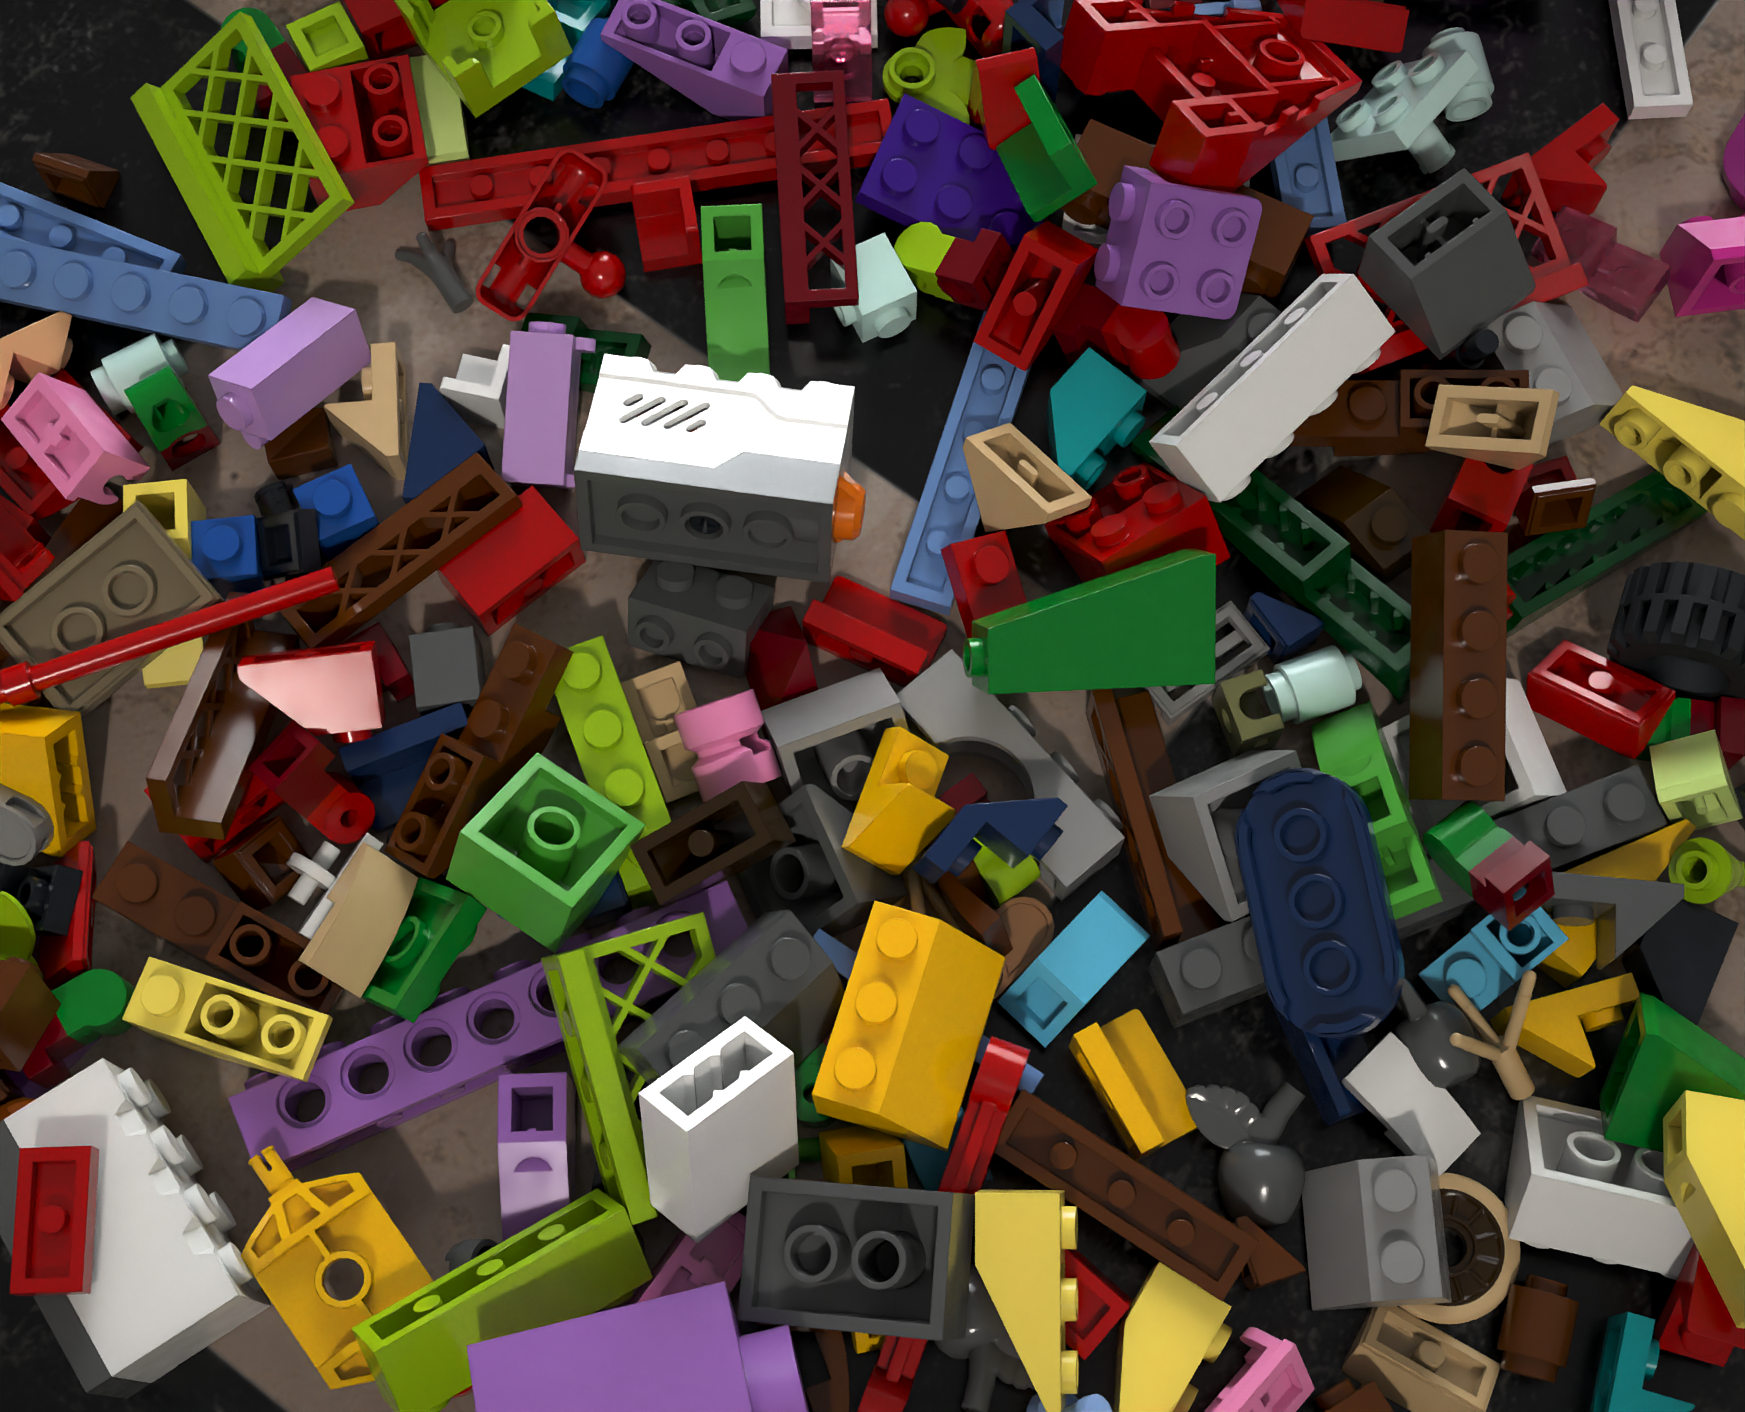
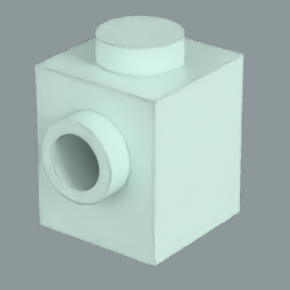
(884, 291)

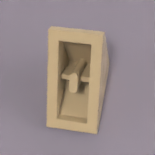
(1493, 423)
(1017, 481)

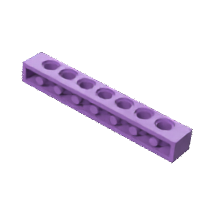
(270, 1102)

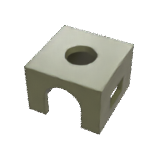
(1242, 714)

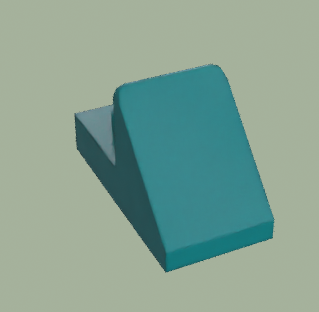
(1625, 1362)

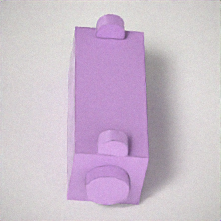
(289, 369)
(542, 406)

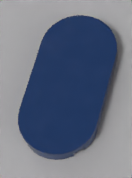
(1319, 904)

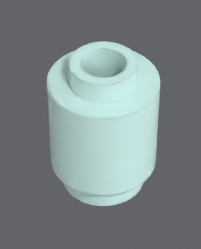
(1476, 94)
(132, 365)
(1312, 685)

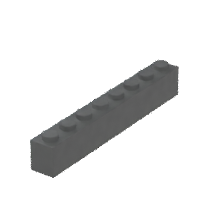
(1571, 828)

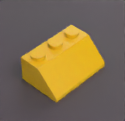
(908, 1027)

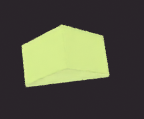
(1694, 781)

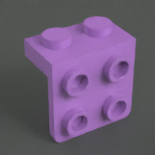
(1176, 246)

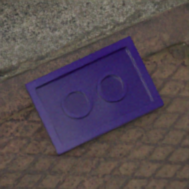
(942, 175)

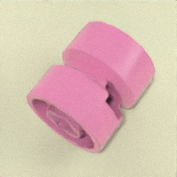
(727, 744)

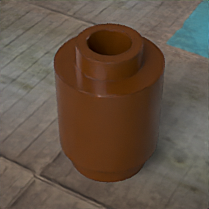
(1537, 1328)

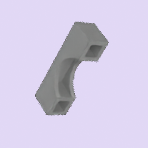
(964, 720)

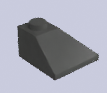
(1208, 348)
(815, 875)

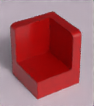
(666, 223)

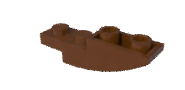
(1391, 414)
(499, 739)
(214, 929)

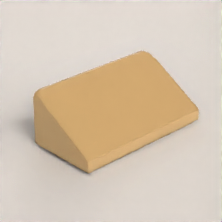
(1419, 1364)

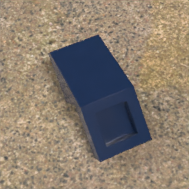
(1005, 827)

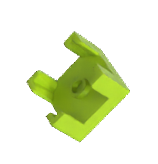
(487, 44)

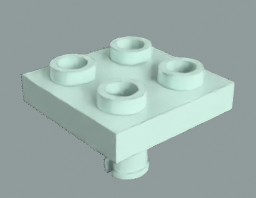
(1402, 110)

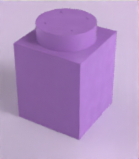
(642, 1358)

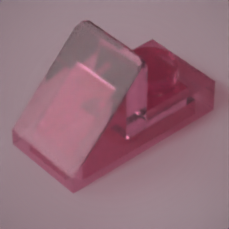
(843, 43)

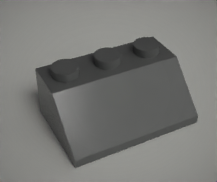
(768, 975)

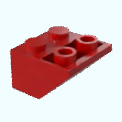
(367, 126)
(1136, 521)

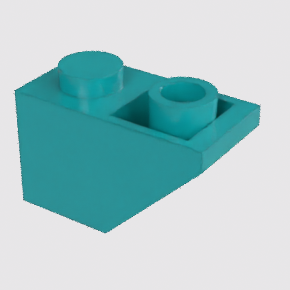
(1090, 414)

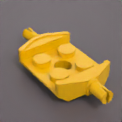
(298, 1242)

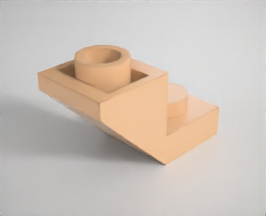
(34, 349)

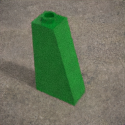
(1109, 633)

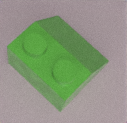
(543, 851)

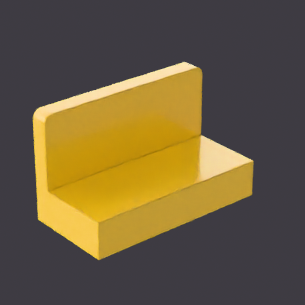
(1134, 1082)

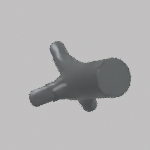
(439, 269)

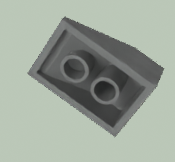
(857, 1258)

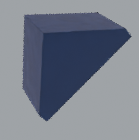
(437, 442)

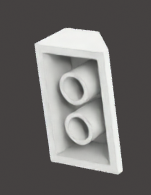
(1590, 1192)

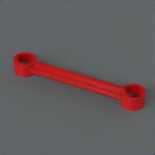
(964, 1173)

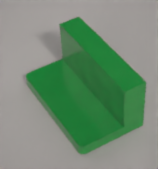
(1044, 156)

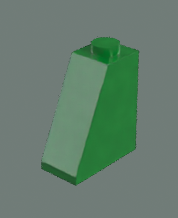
(1654, 1067)

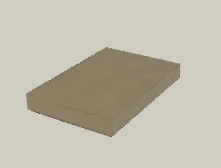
(106, 589)

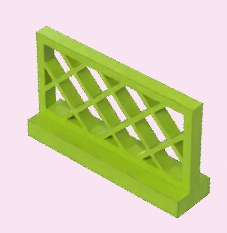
(213, 190)
(594, 1053)

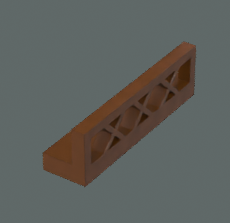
(405, 551)
(214, 736)
(1134, 768)
(1125, 1195)

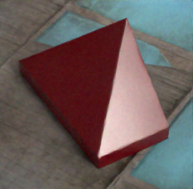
(780, 661)

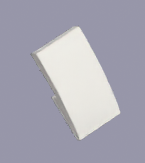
(1413, 1110)

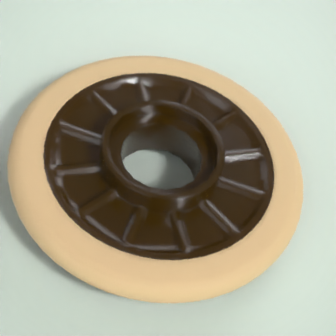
(1488, 1258)

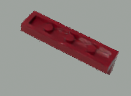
(793, 206)

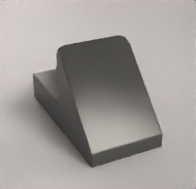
(1620, 905)

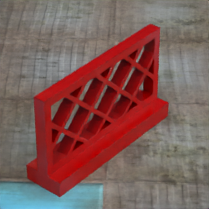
(1551, 278)

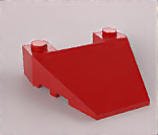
(1223, 86)

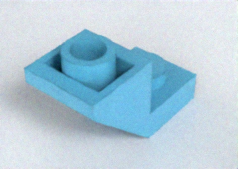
(1492, 957)
(1073, 968)

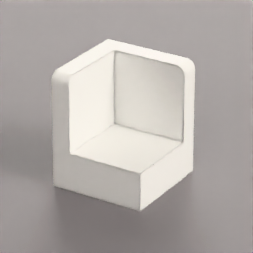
(479, 389)

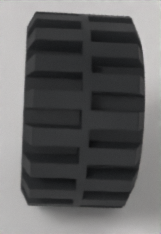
(1683, 629)

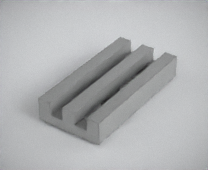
(1243, 631)

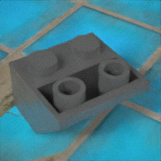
(1448, 264)

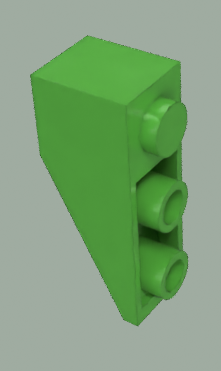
(735, 290)

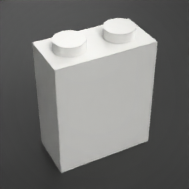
(718, 1123)

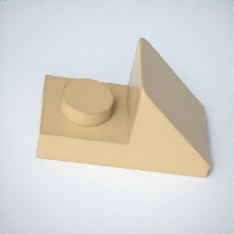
(381, 421)

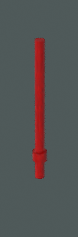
(25, 682)

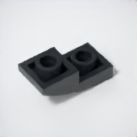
(45, 893)

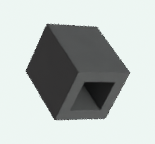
(447, 667)

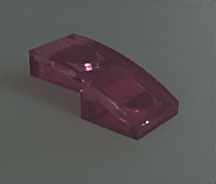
(1615, 273)

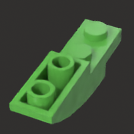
(1357, 752)

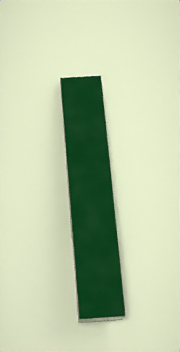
(1572, 560)
(1312, 568)

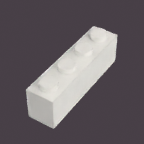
(1274, 387)

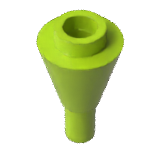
(1705, 870)

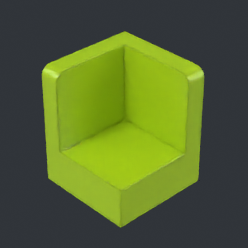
(326, 39)

